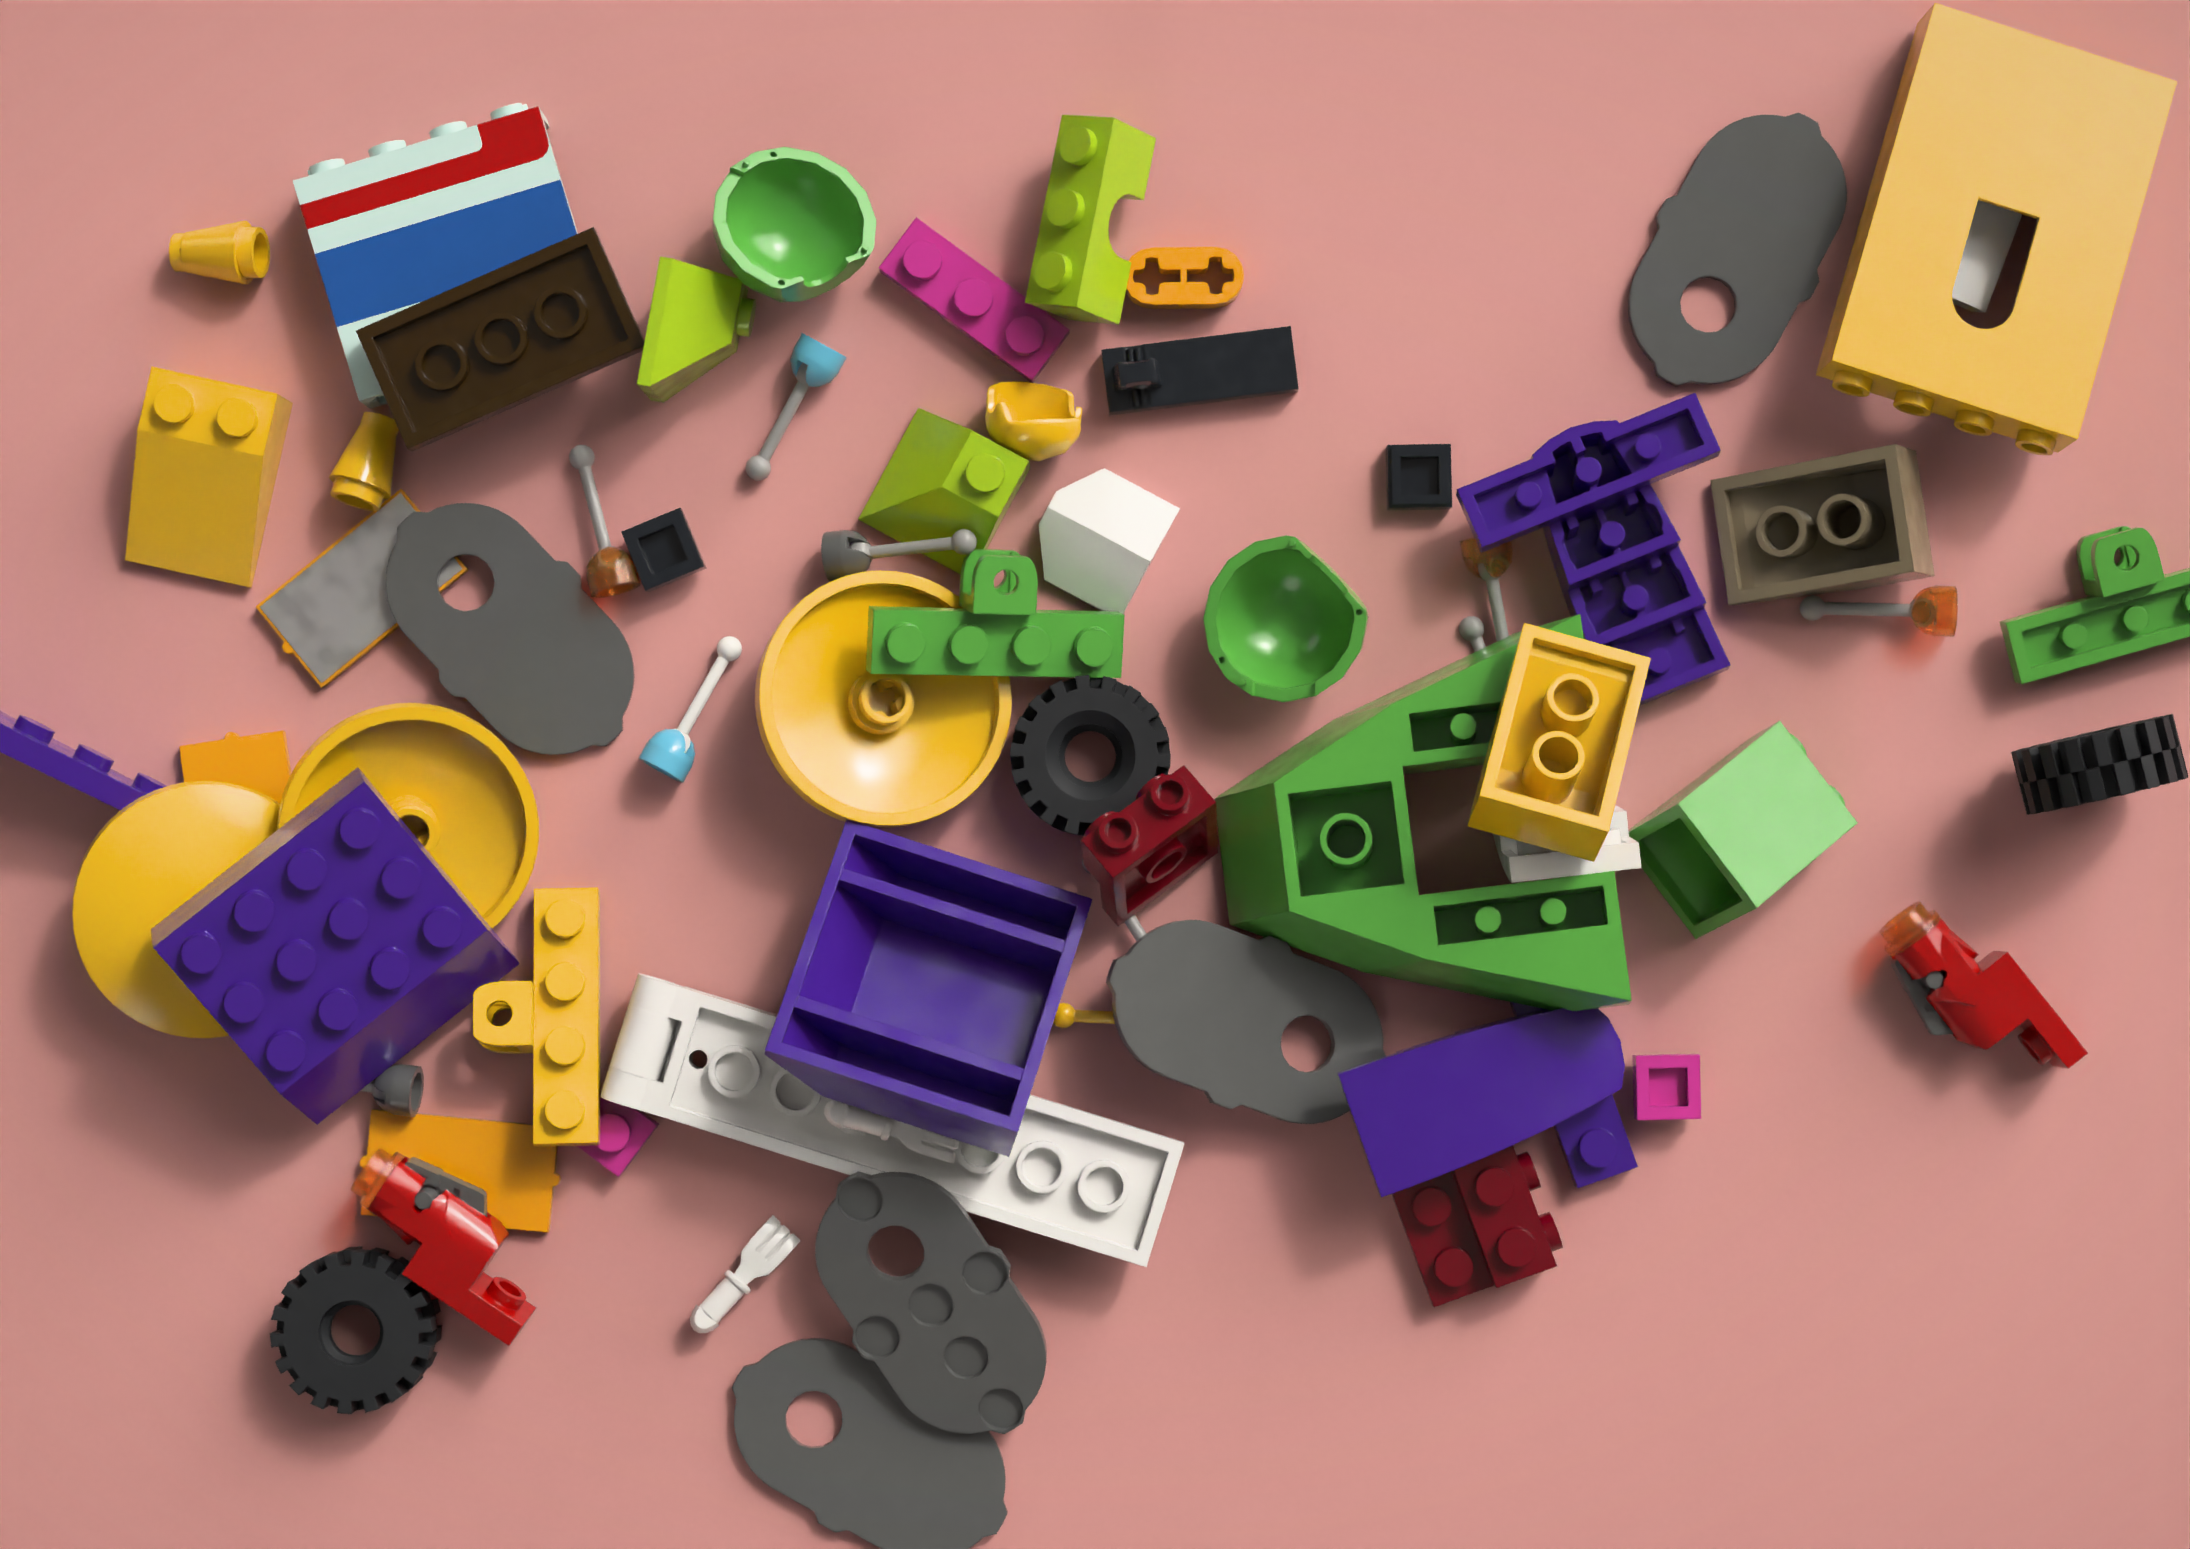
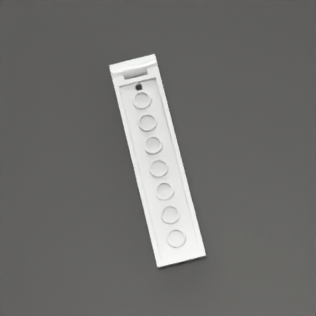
(1064, 1178)

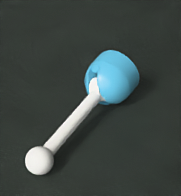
(671, 749)

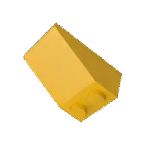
(204, 475)
(1560, 743)

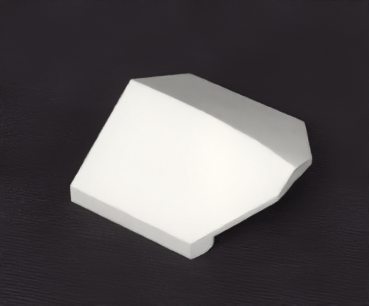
(1102, 538)

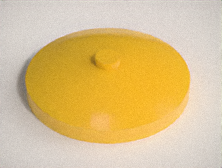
(868, 742)
(448, 786)
(141, 872)

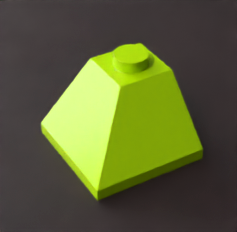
(691, 326)
(944, 483)

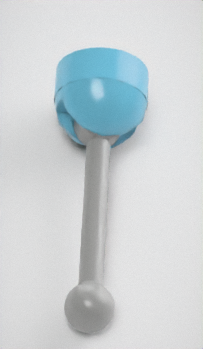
(813, 367)

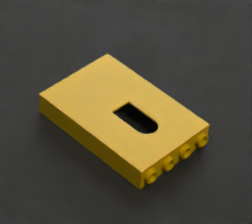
(2030, 132)

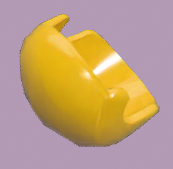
(1032, 419)

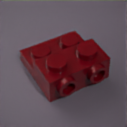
(1151, 842)
(1478, 1226)

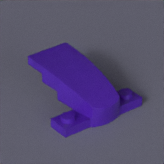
(1612, 535)
(1489, 1090)

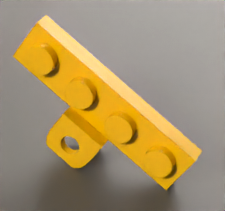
(555, 1017)

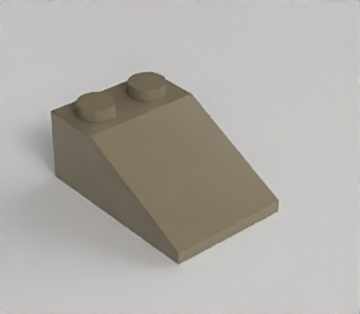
(1823, 526)

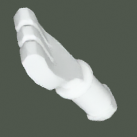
(912, 1137)
(758, 1259)

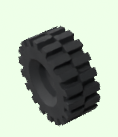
(1076, 708)
(2100, 764)
(306, 1339)

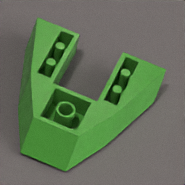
(1328, 864)

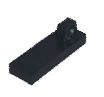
(1200, 370)

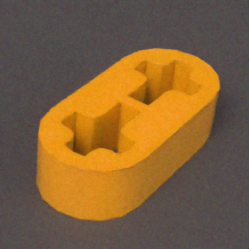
(1183, 293)

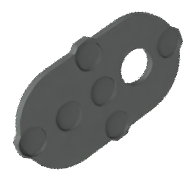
(1756, 220)
(530, 658)
(1214, 1013)
(951, 1332)
(886, 1467)

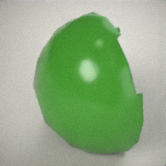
(792, 223)
(1283, 621)

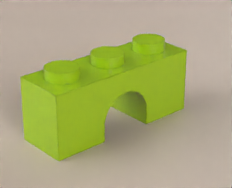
(1073, 259)

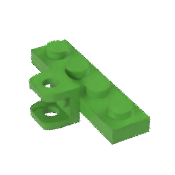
(2126, 612)
(995, 630)

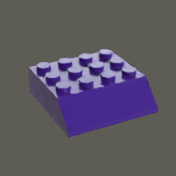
(332, 948)
(927, 987)

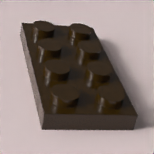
(501, 339)

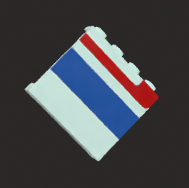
(429, 219)

